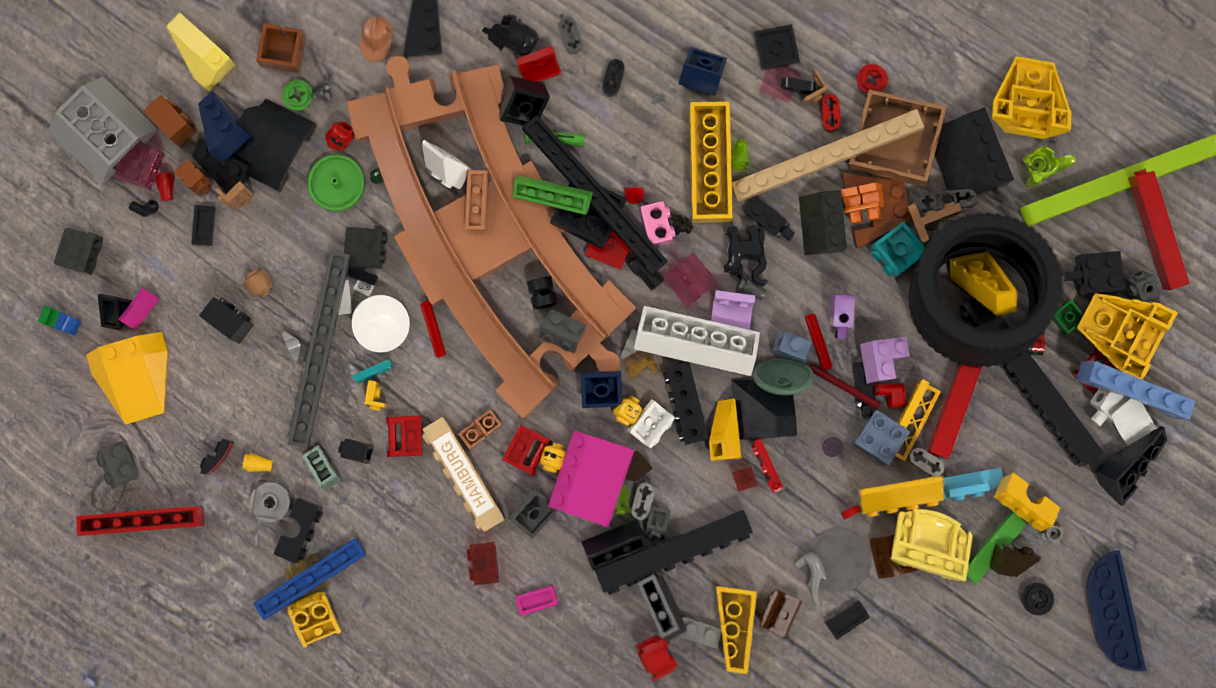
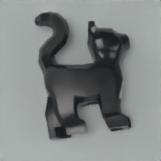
(746, 250)

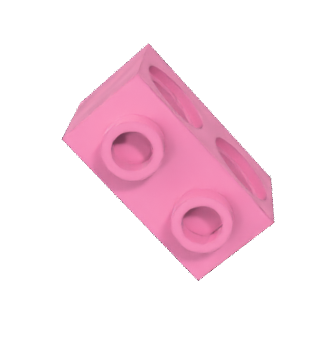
(652, 225)

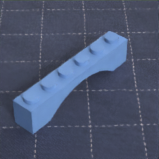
(1118, 382)

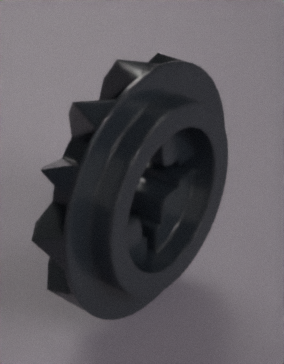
(1041, 607)

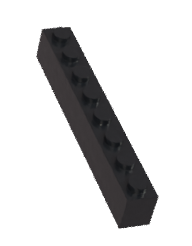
(673, 551)

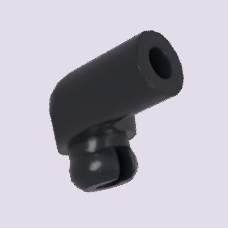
(145, 210)

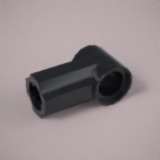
(638, 269)

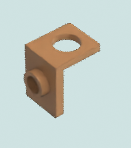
(818, 95)

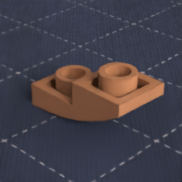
(479, 430)

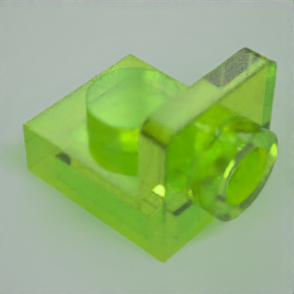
(622, 498)

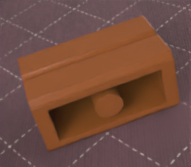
(194, 178)

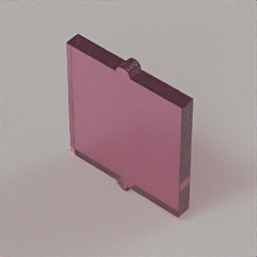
(772, 82)

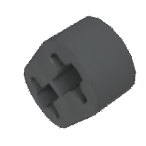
(574, 34)

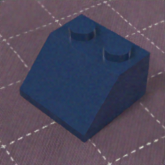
(702, 71)
(601, 389)

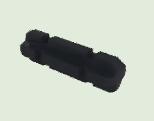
(362, 276)

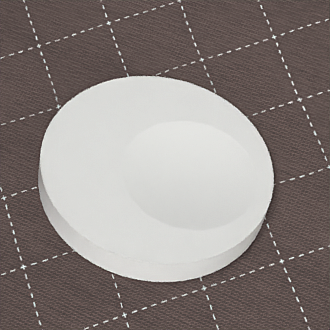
(380, 323)

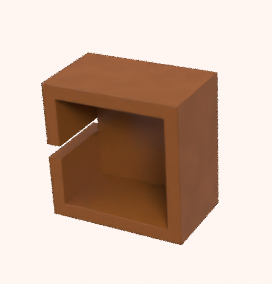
(281, 51)
(171, 120)

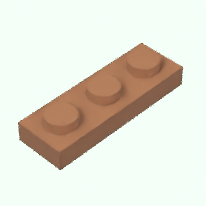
(476, 200)

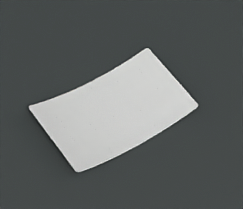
(1132, 421)

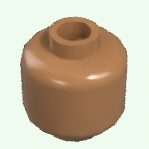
(258, 283)

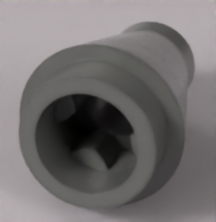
(746, 286)

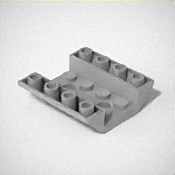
(107, 115)

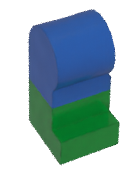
(59, 320)

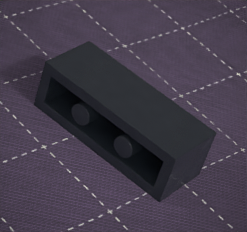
(614, 545)
(662, 607)

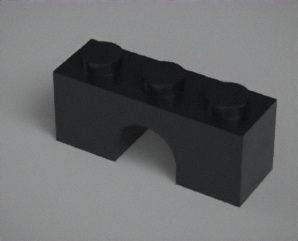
(294, 548)

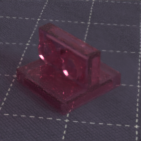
(690, 280)

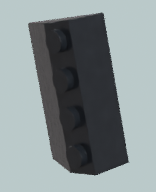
(972, 155)

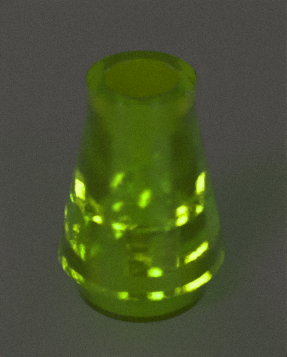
(740, 157)

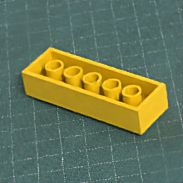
(710, 162)

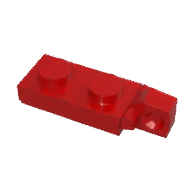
(767, 466)

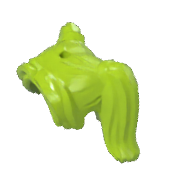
(1047, 165)

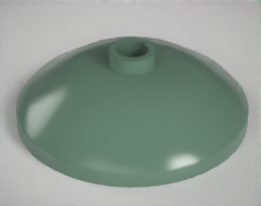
(783, 376)

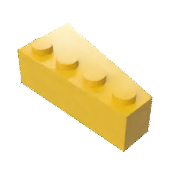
(984, 281)
(737, 624)

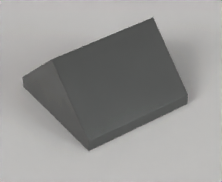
(532, 513)

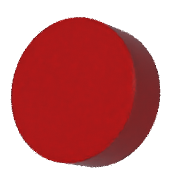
(850, 512)

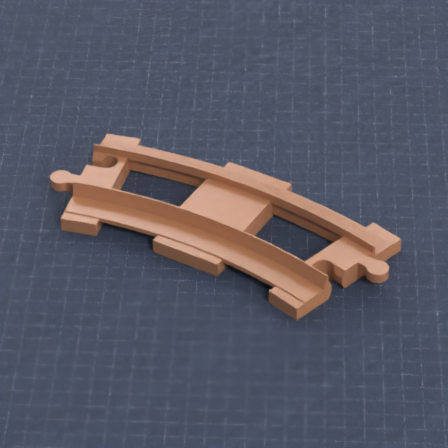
(454, 259)

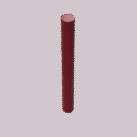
(844, 386)

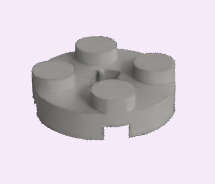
(262, 510)

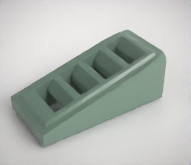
(330, 481)

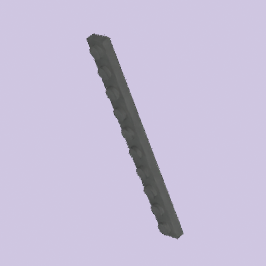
(319, 350)

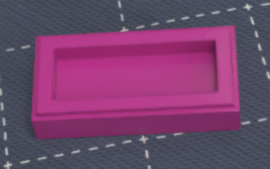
(139, 308)
(536, 600)

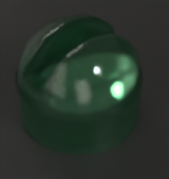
(376, 176)

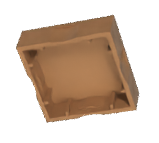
(908, 157)

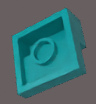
(897, 250)

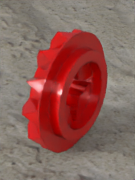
(875, 71)

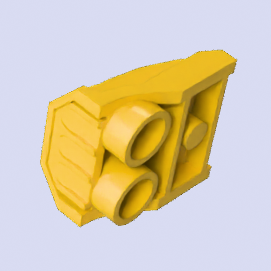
(313, 618)

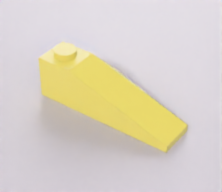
(204, 59)

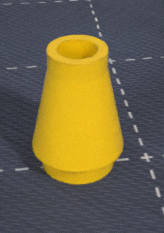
(256, 463)

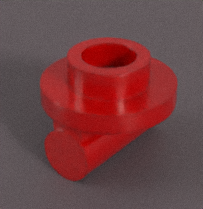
(634, 194)

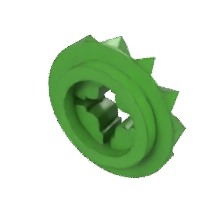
(289, 92)

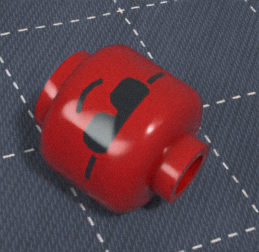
(339, 136)

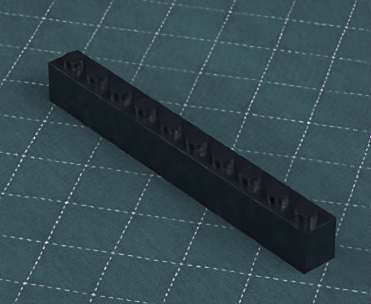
(1039, 391)

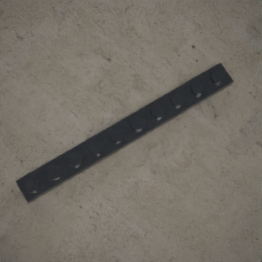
(601, 201)

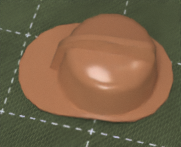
(375, 39)

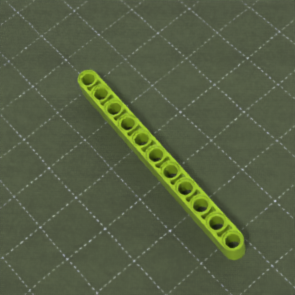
(1117, 181)

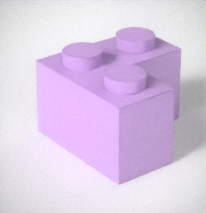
(879, 358)

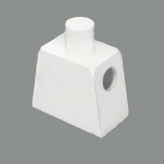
(1106, 404)

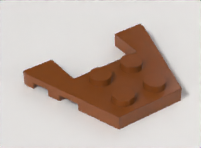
(892, 214)

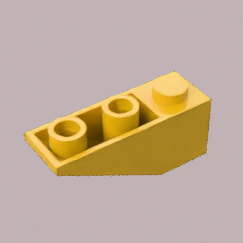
(724, 435)

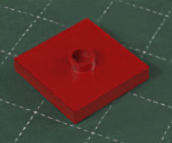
(613, 253)

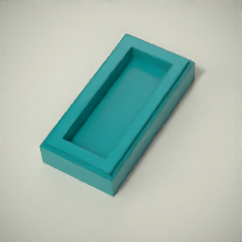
(373, 371)

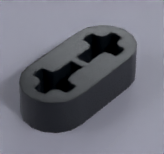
(609, 76)
(798, 85)

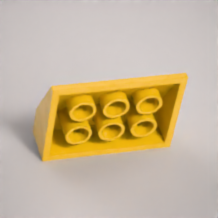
(903, 494)

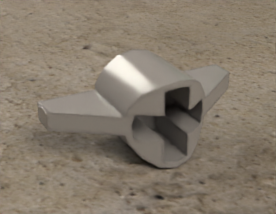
(293, 345)
(629, 346)

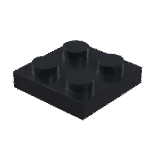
(776, 47)

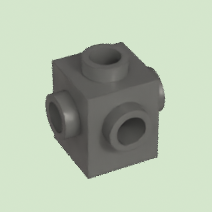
(1143, 286)

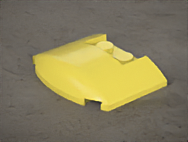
(932, 544)

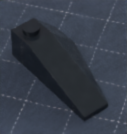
(1123, 469)

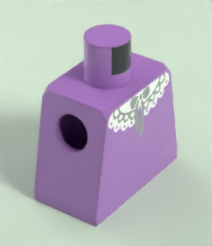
(840, 305)

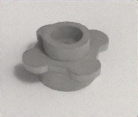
(1055, 539)

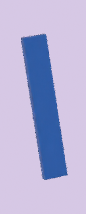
(309, 579)

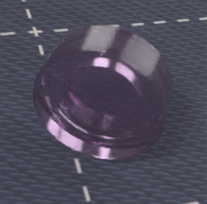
(832, 447)

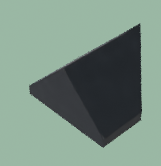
(111, 309)

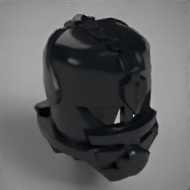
(512, 35)

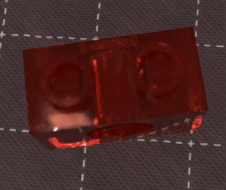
(486, 551)

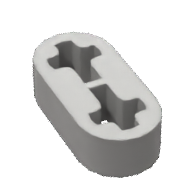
(928, 458)
(647, 503)

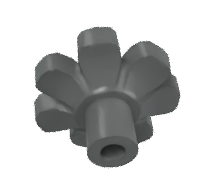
(322, 90)

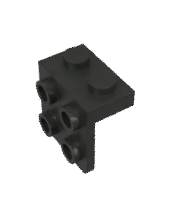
(366, 246)
(78, 250)

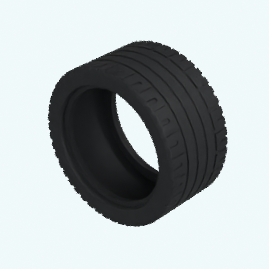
(1011, 242)

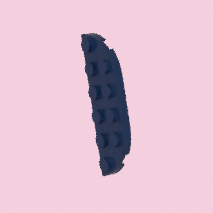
(1113, 613)

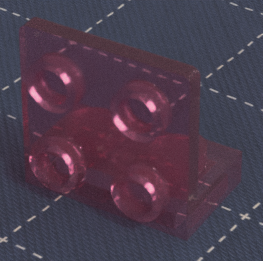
(140, 166)

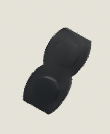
(356, 451)

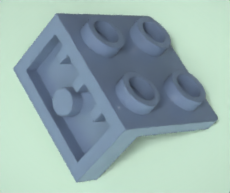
(881, 438)

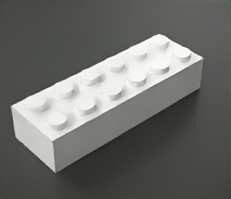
(697, 341)

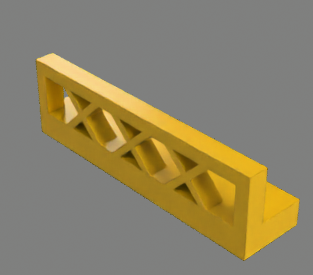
(909, 411)

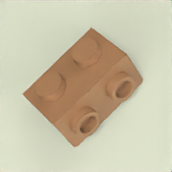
(236, 197)

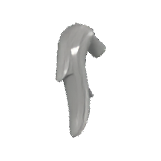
(817, 573)

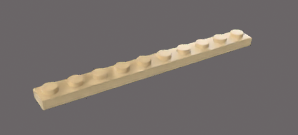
(828, 155)

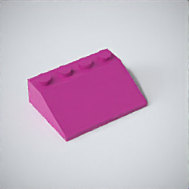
(591, 478)

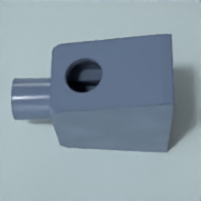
(792, 347)

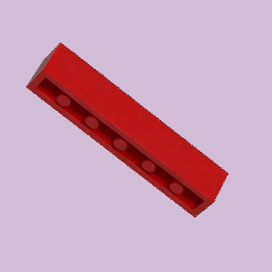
(140, 520)

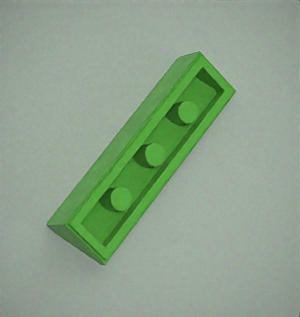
(552, 194)
(1003, 534)

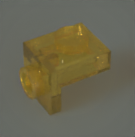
(636, 368)

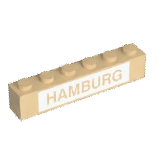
(464, 474)

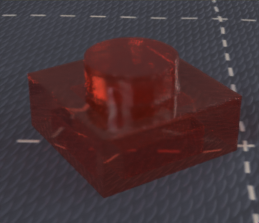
(744, 479)

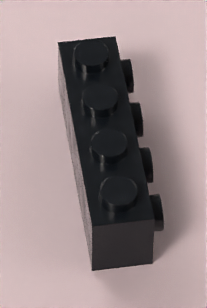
(686, 402)

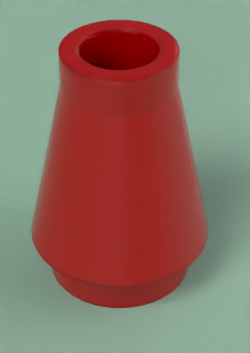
(165, 186)

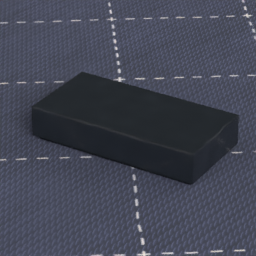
(203, 225)
(847, 620)

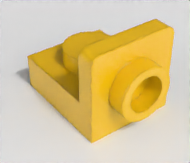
(372, 393)

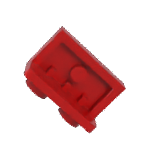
(539, 65)

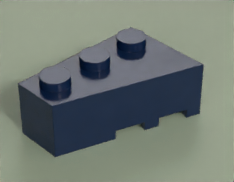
(221, 127)

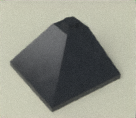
(763, 413)

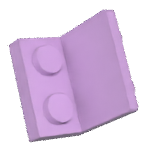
(732, 309)

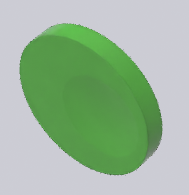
(336, 183)

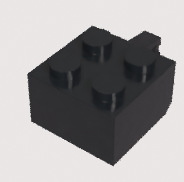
(1098, 273)

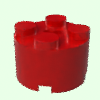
(656, 658)

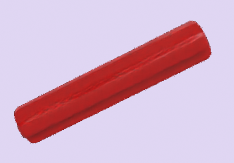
(433, 329)
(818, 342)

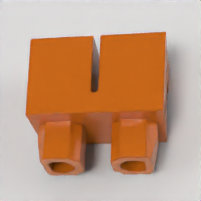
(863, 199)

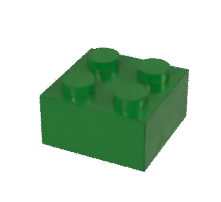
(1068, 317)

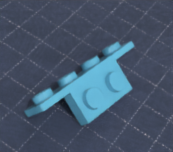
(971, 483)

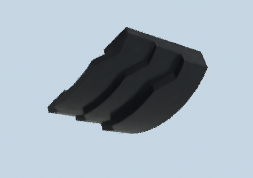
(273, 142)

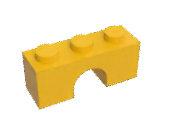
(1013, 494)

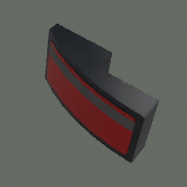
(211, 462)

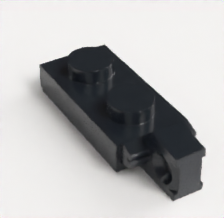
(768, 219)
(861, 384)

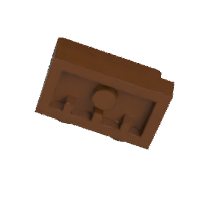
(882, 553)

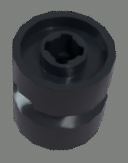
(539, 286)

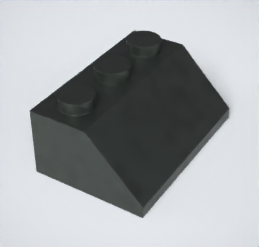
(823, 223)

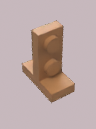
(932, 217)

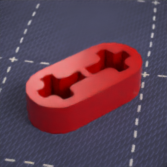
(825, 113)

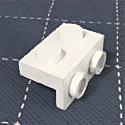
(651, 424)

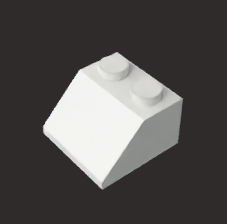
(445, 165)

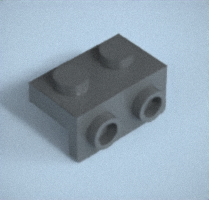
(562, 331)
(116, 464)

